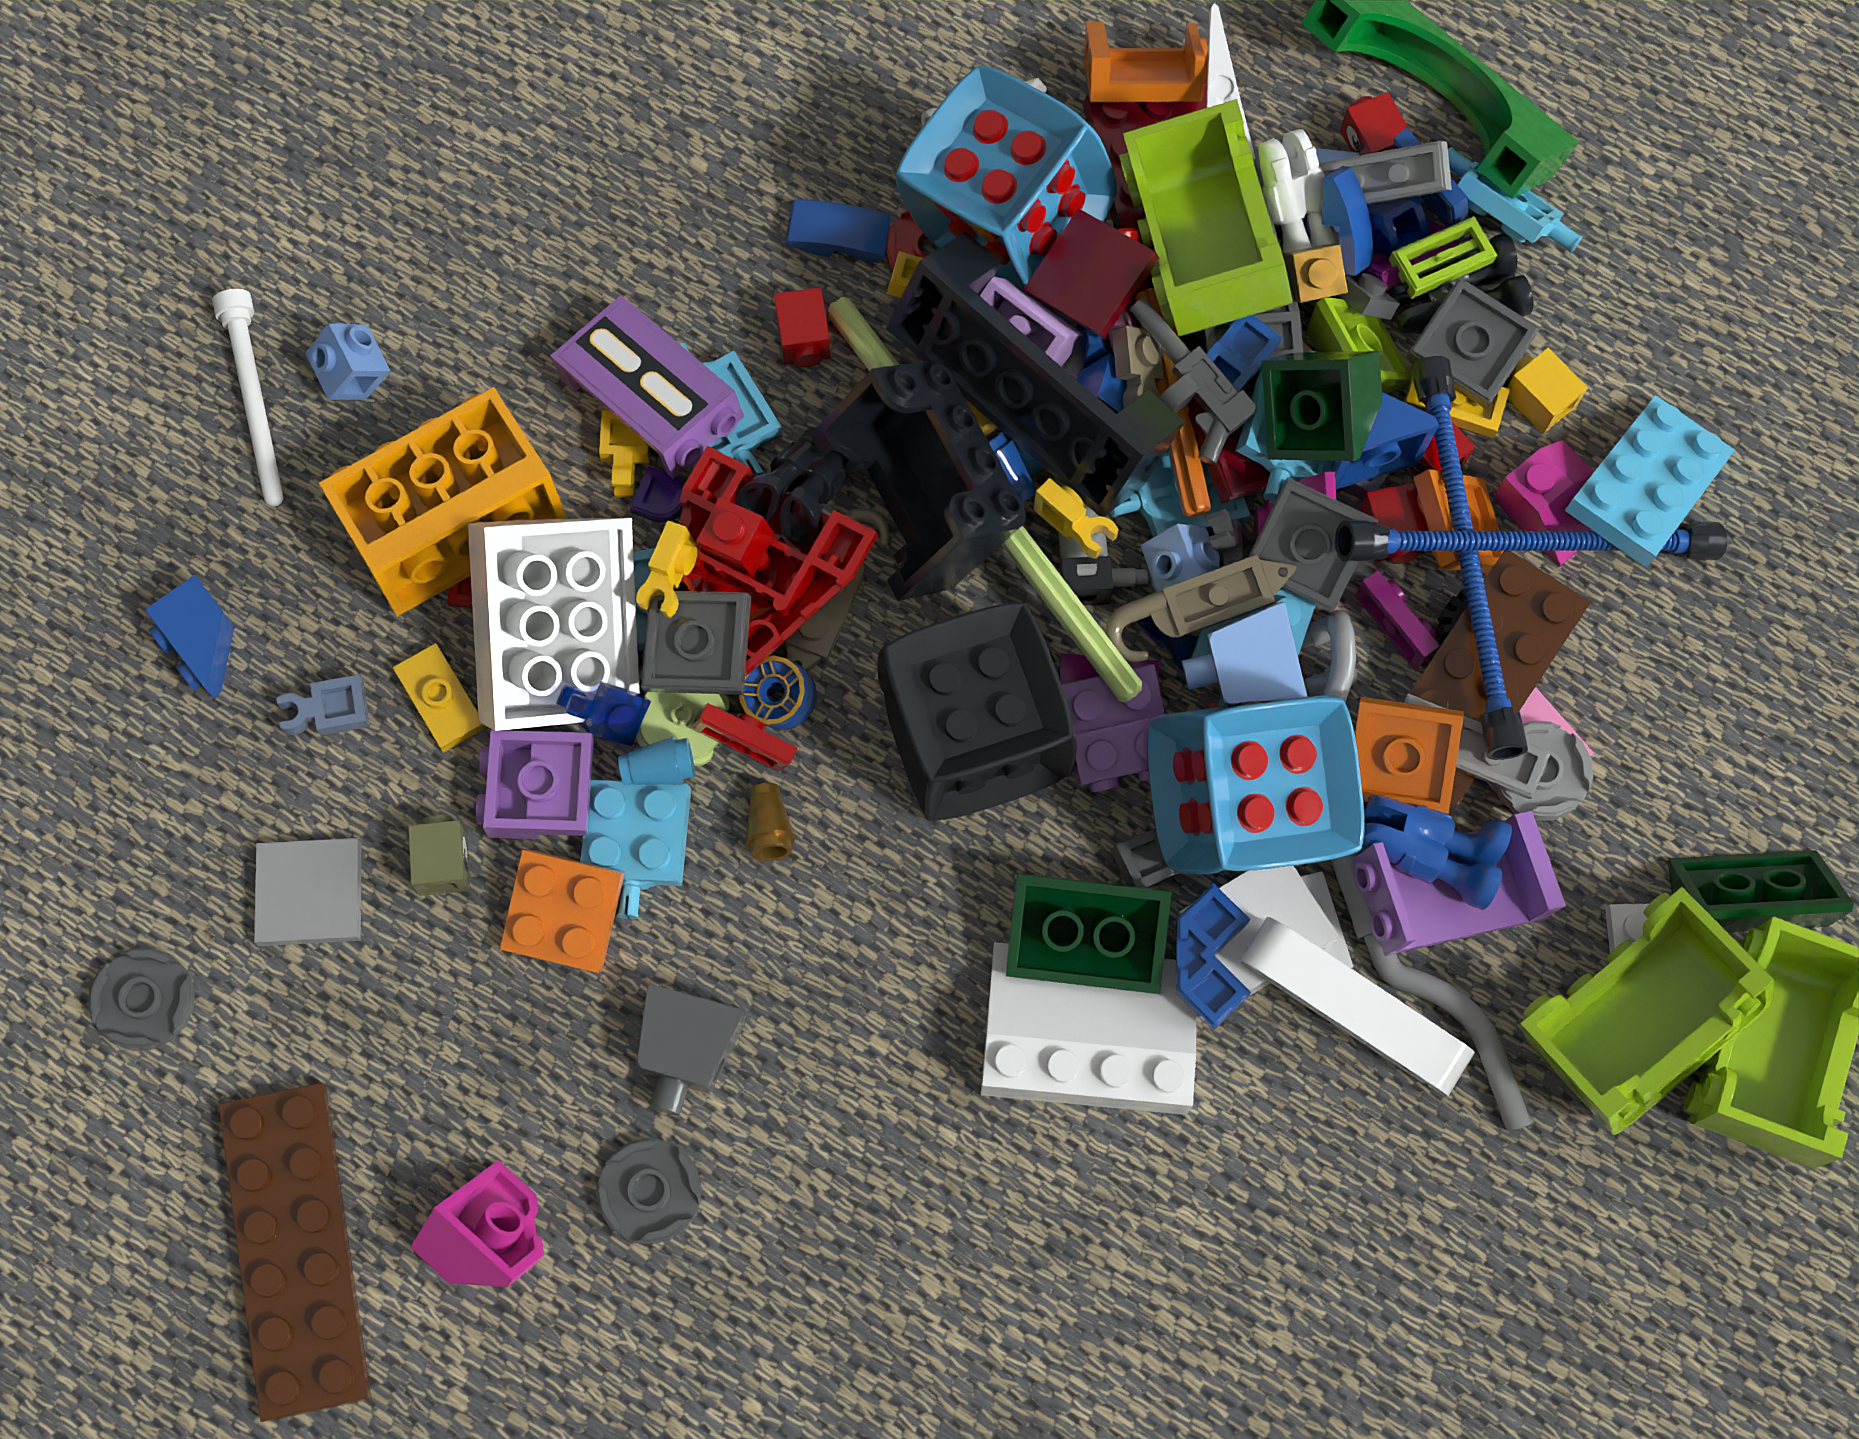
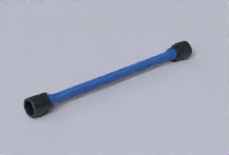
(1367, 540)
(1501, 725)

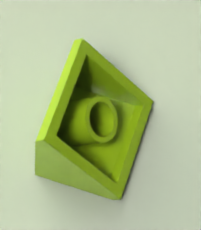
(1341, 328)

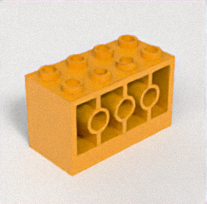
(417, 494)

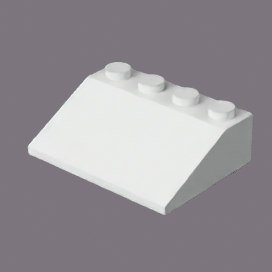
(550, 613)
(1089, 1043)

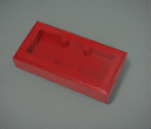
(745, 736)

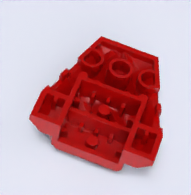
(790, 578)

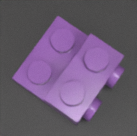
(1109, 732)
(535, 784)

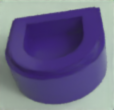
(658, 497)

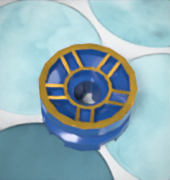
(769, 677)

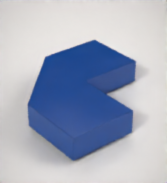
(1200, 976)

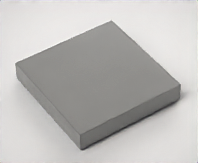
(308, 892)

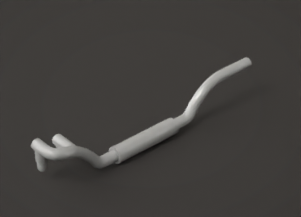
(1337, 682)

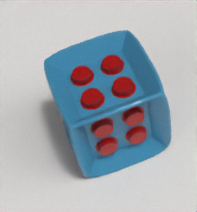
(1004, 170)
(1256, 785)

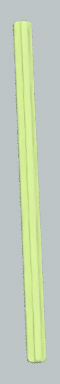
(1020, 546)

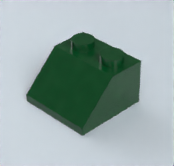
(1320, 404)

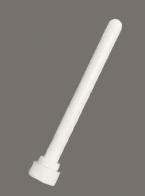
(235, 311)

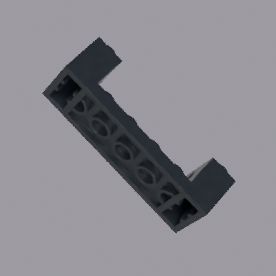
(1022, 387)

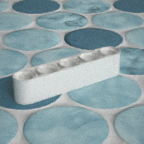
(1357, 1006)

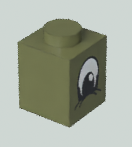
(439, 856)

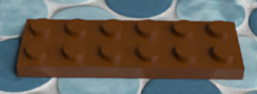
(1530, 625)
(294, 1253)

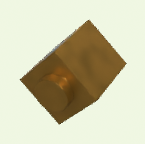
(1316, 272)

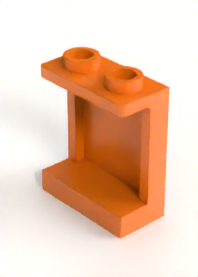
(1144, 72)

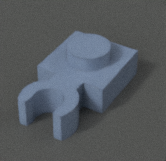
(334, 707)

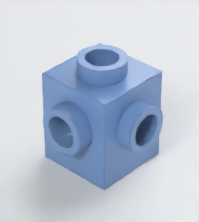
(347, 361)

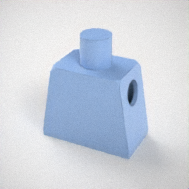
(1250, 659)

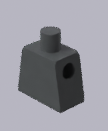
(685, 1044)

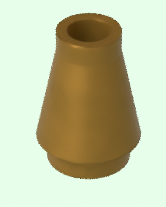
(768, 826)

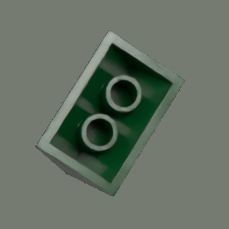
(1752, 888)
(1088, 933)

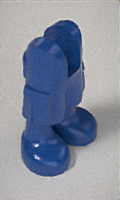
(1422, 839)

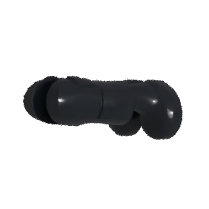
(1512, 292)
(807, 477)

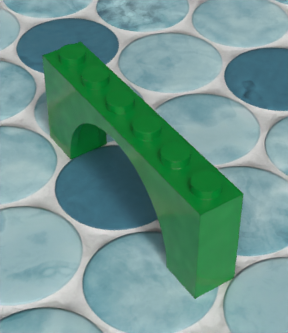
(1518, 138)

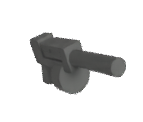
(1200, 381)

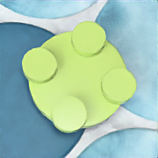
(674, 715)

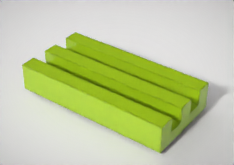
(1410, 273)

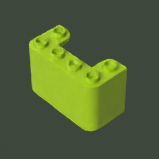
(1205, 219)
(1649, 1012)
(1788, 1069)

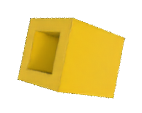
(1544, 389)

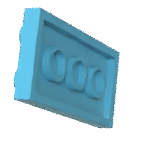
(1650, 481)

